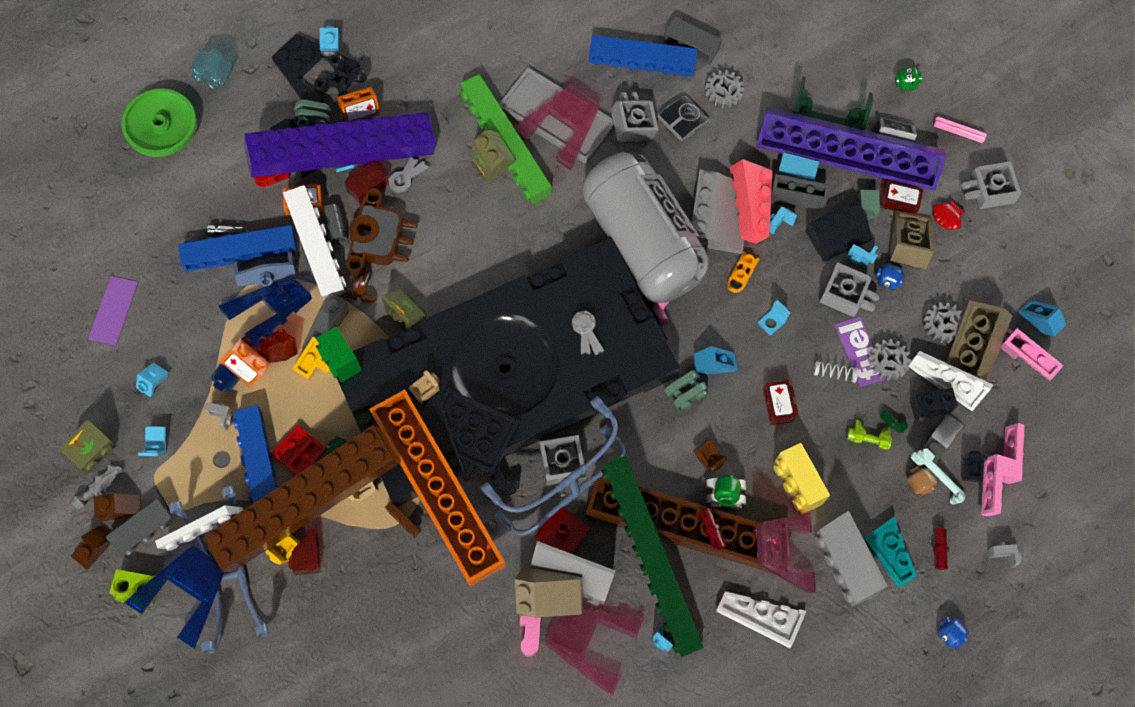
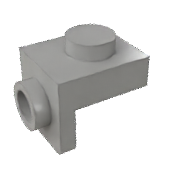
(219, 410)
(1002, 550)

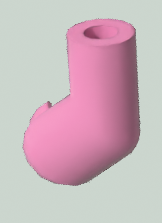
(658, 309)

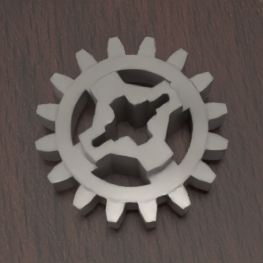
(725, 87)
(935, 318)
(894, 367)

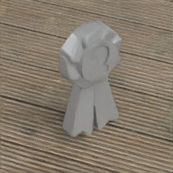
(401, 181)
(584, 324)

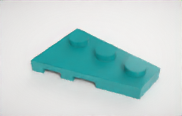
(888, 548)

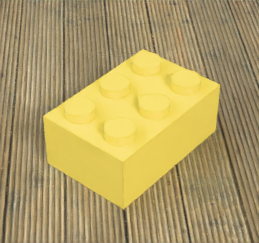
(800, 479)

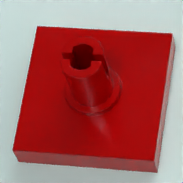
(563, 531)

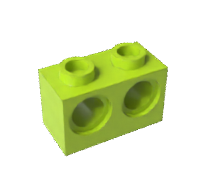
(135, 582)

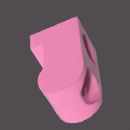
(530, 643)

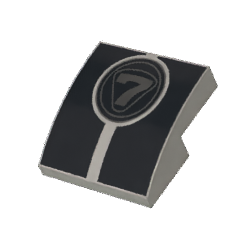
(683, 118)

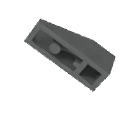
(328, 317)
(942, 437)

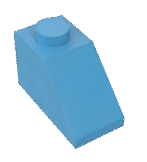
(1043, 317)
(715, 361)

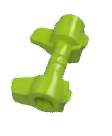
(859, 434)

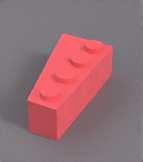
(753, 199)

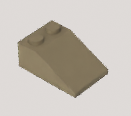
(911, 240)
(547, 593)

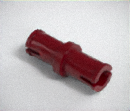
(712, 529)
(941, 549)

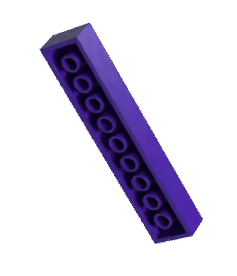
(339, 144)
(851, 148)

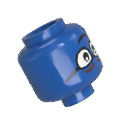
(890, 276)
(953, 632)

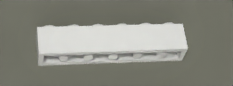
(314, 243)

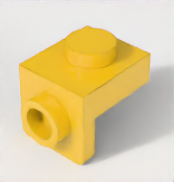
(282, 550)

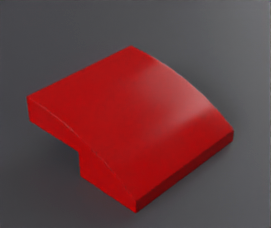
(298, 450)

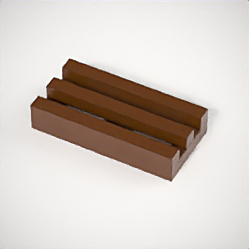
(402, 519)

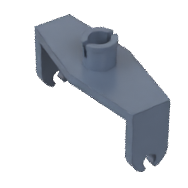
(264, 273)

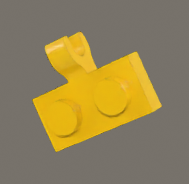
(310, 361)

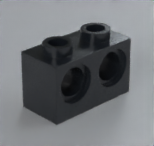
(933, 403)

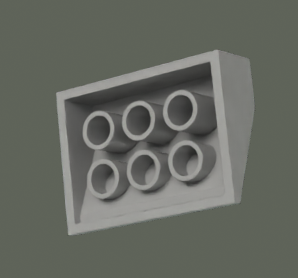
(716, 213)
(850, 560)
(595, 577)

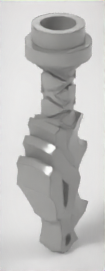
(101, 484)

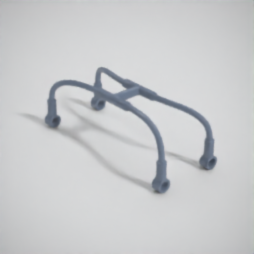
(569, 480)
(261, 629)

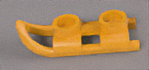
(740, 275)

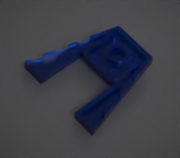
(281, 297)
(195, 575)

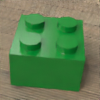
(337, 354)

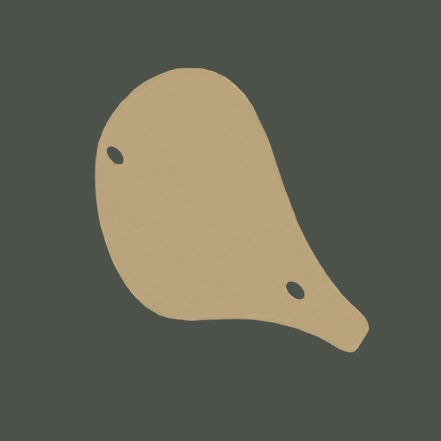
(285, 402)

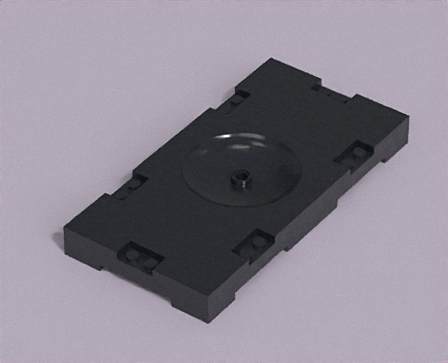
(532, 333)

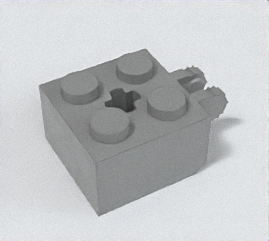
(634, 119)
(993, 185)
(856, 288)
(552, 451)

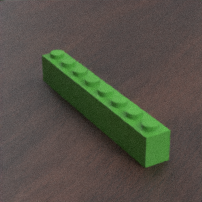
(492, 118)

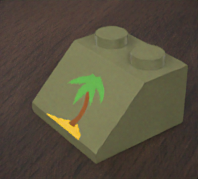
(491, 155)
(403, 310)
(87, 447)

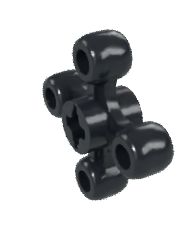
(336, 77)

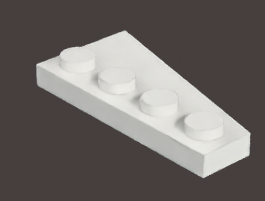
(967, 388)
(197, 527)
(770, 620)

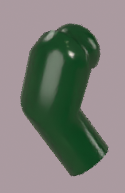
(899, 426)

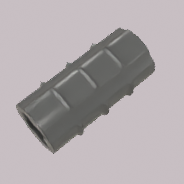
(334, 224)

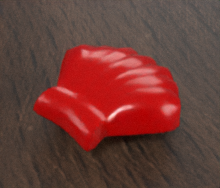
(948, 215)

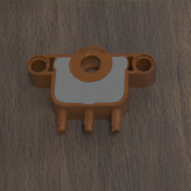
(384, 239)

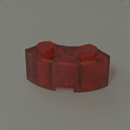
(277, 348)

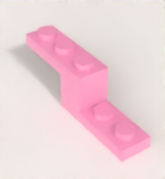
(1020, 345)
(1002, 469)

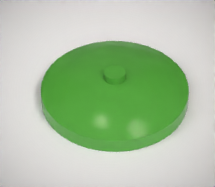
(159, 122)

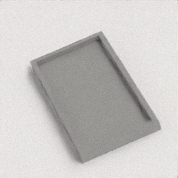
(535, 90)

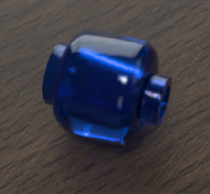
(224, 378)

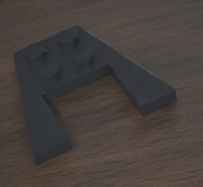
(298, 58)

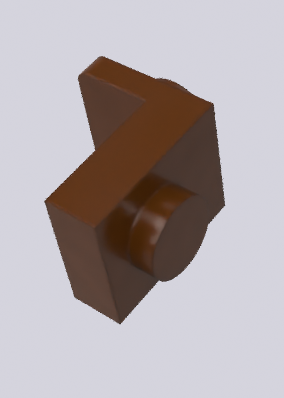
(709, 456)

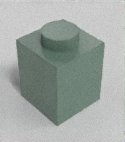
(869, 202)

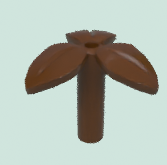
(359, 289)

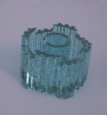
(210, 68)

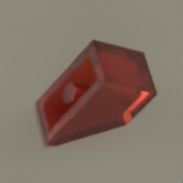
(306, 555)

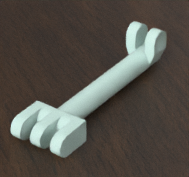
(926, 457)

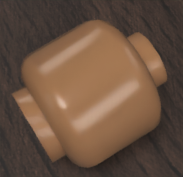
(922, 481)

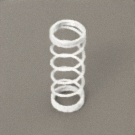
(854, 374)

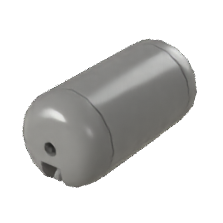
(646, 226)

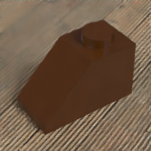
(116, 506)

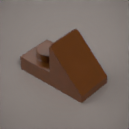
(92, 547)

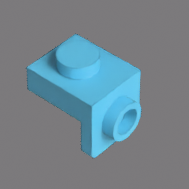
(329, 39)
(783, 214)
(862, 257)
(150, 378)

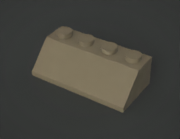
(979, 339)

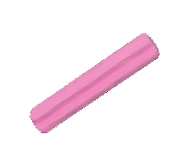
(960, 129)

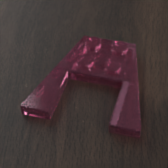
(572, 110)
(774, 549)
(571, 637)

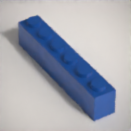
(642, 55)
(239, 247)
(256, 452)

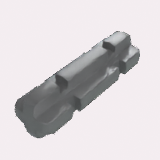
(221, 230)

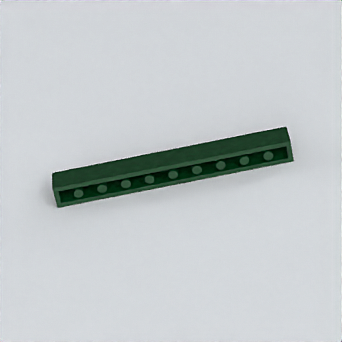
(653, 556)

